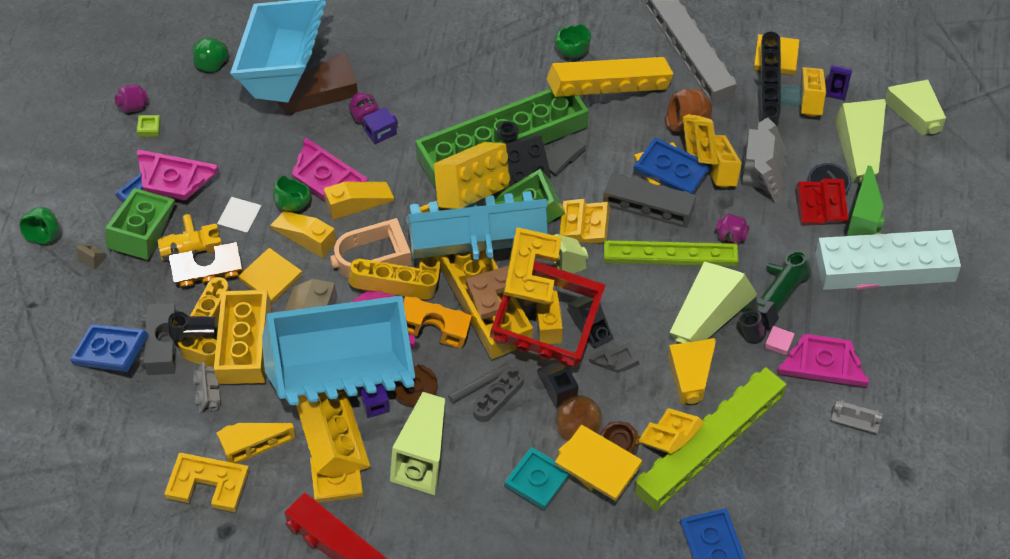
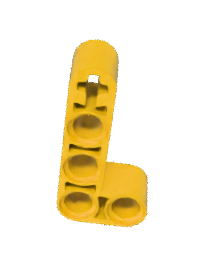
(395, 278)
(202, 345)

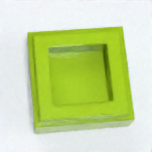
(148, 125)

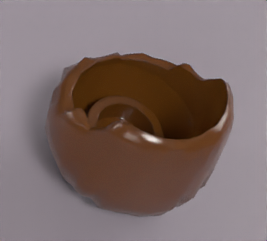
(622, 435)

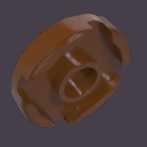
(424, 381)

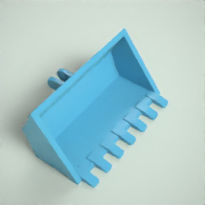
(277, 47)
(473, 227)
(338, 349)

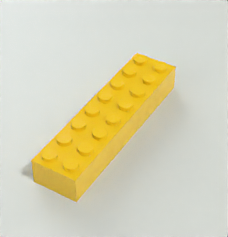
(462, 266)

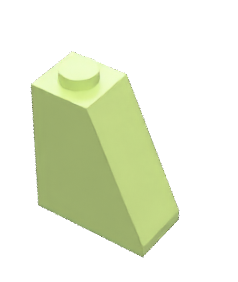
(917, 106)

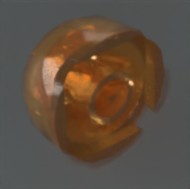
(577, 411)

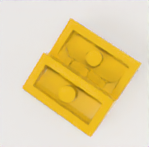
(700, 138)
(585, 221)
(671, 432)

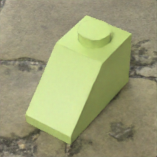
(571, 255)

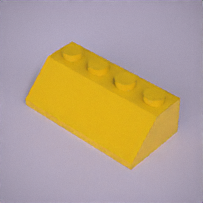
(332, 434)

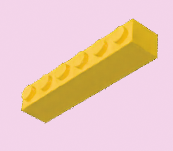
(609, 76)

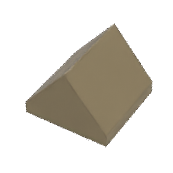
(90, 255)

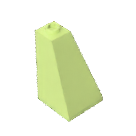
(861, 135)
(711, 302)
(419, 445)

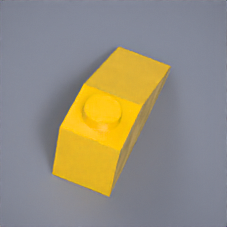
(812, 91)
(728, 168)
(355, 197)
(306, 232)
(250, 439)

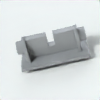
(206, 397)
(856, 417)

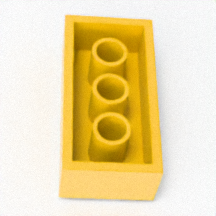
(471, 175)
(239, 337)

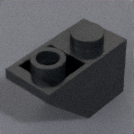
(600, 331)
(558, 382)

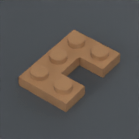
(484, 291)

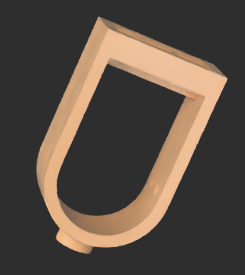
(370, 234)

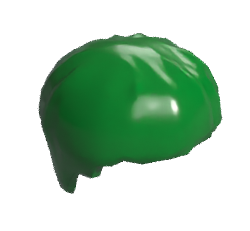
(573, 41)
(209, 54)
(291, 194)
(39, 226)

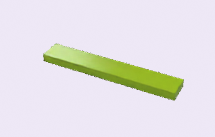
(670, 253)

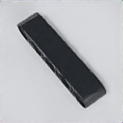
(770, 52)

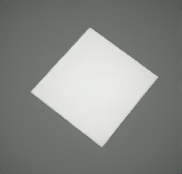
(239, 214)

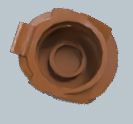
(688, 102)

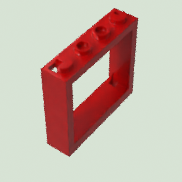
(563, 280)

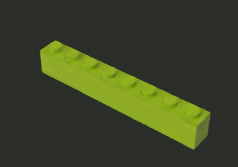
(714, 436)

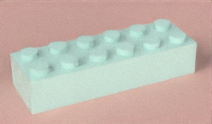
(887, 259)

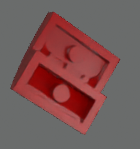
(822, 202)

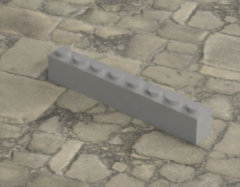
(693, 49)

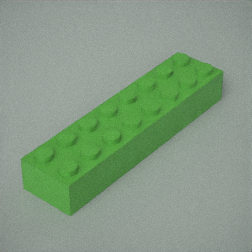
(534, 115)

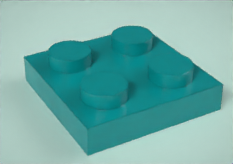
(537, 478)

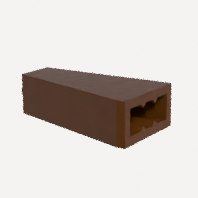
(322, 86)

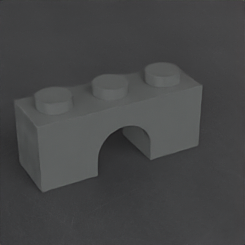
(157, 355)

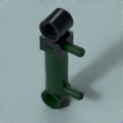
(763, 311)

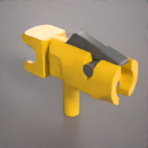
(190, 240)

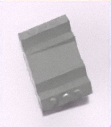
(765, 160)

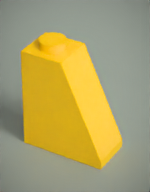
(690, 368)

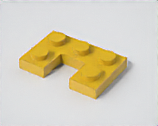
(519, 279)
(225, 475)

